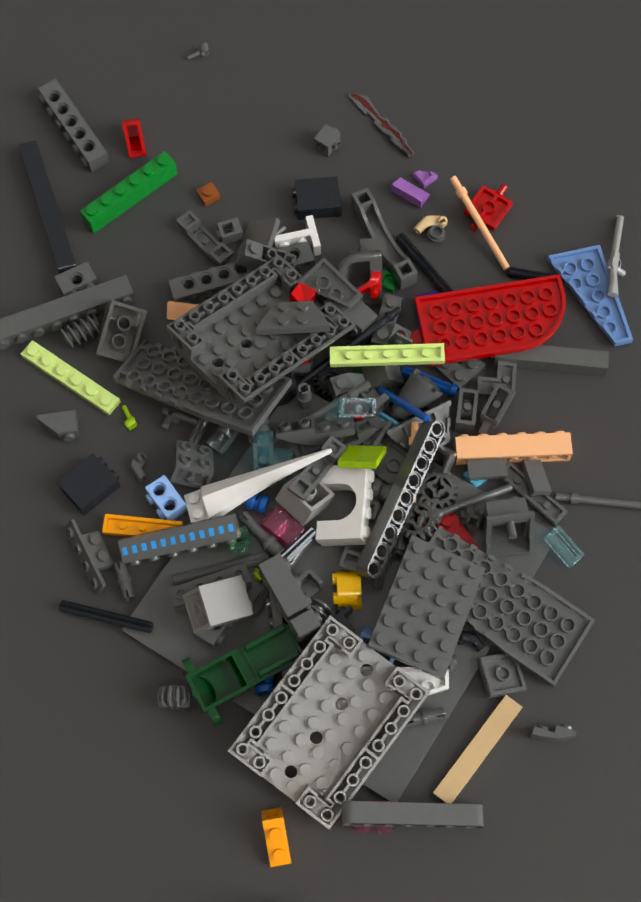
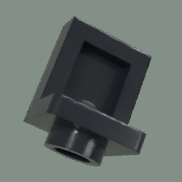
(341, 615)

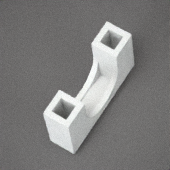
(354, 527)

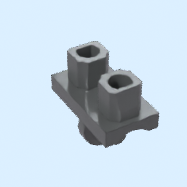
(222, 439)

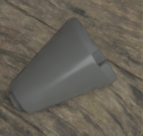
(418, 392)

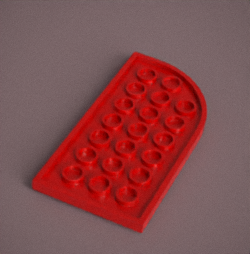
(492, 318)

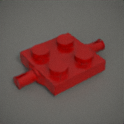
(491, 206)

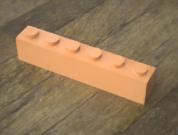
(515, 447)

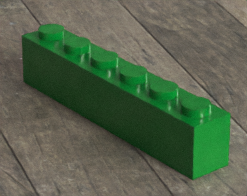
(128, 192)

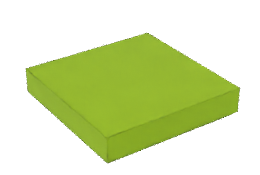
(362, 457)

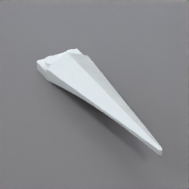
(225, 495)

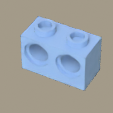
(169, 497)

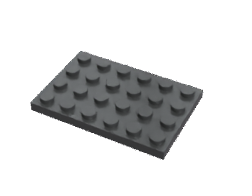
(426, 607)

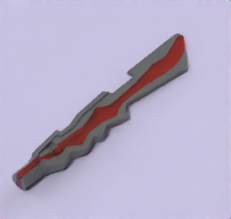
(383, 124)

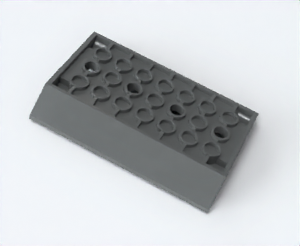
(230, 318)

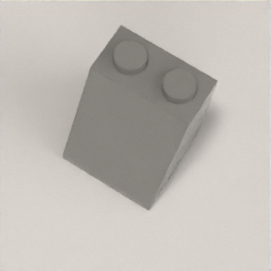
(218, 604)

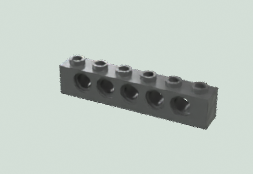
(73, 125)

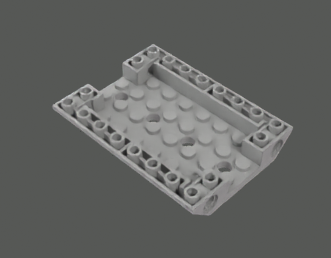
(351, 737)

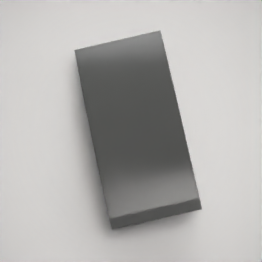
(559, 733)

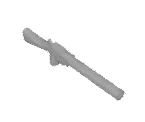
(612, 266)

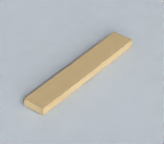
(477, 750)

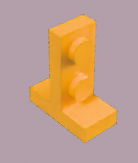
(276, 837)

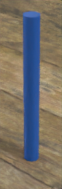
(405, 405)

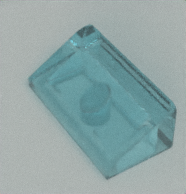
(356, 407)

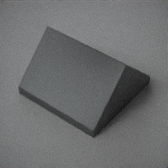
(383, 376)

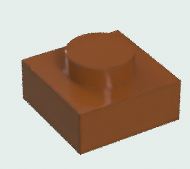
(208, 194)

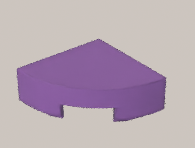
(424, 178)

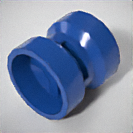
(258, 502)
(265, 687)

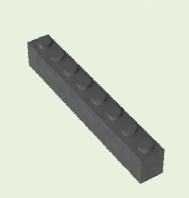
(63, 311)

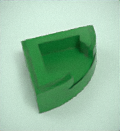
(387, 281)

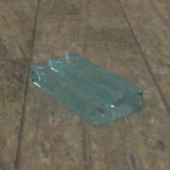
(557, 549)

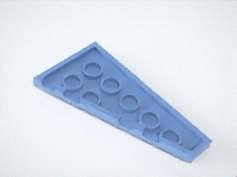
(589, 280)

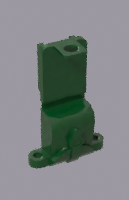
(242, 669)

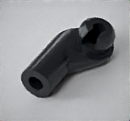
(470, 637)

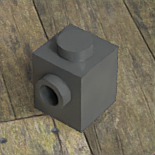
(327, 140)

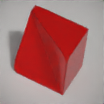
(302, 293)

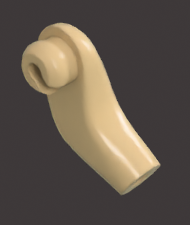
(429, 221)

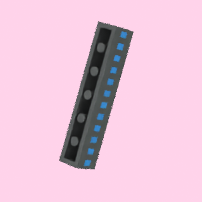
(179, 538)

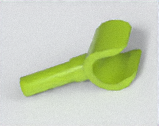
(130, 423)

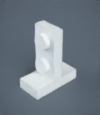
(308, 235)

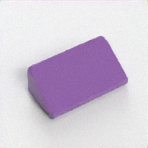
(409, 192)

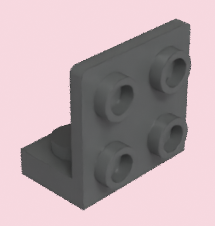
(192, 464)

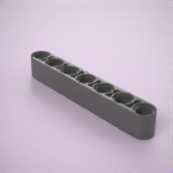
(412, 814)

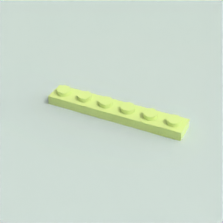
(387, 355)
(70, 377)

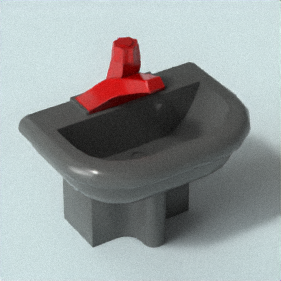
(364, 270)

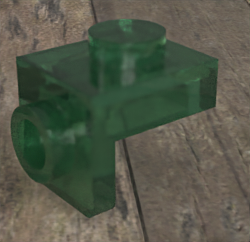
(243, 541)

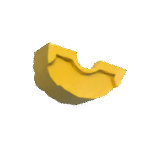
(348, 589)

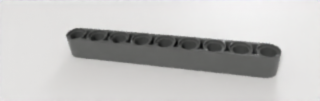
(400, 499)

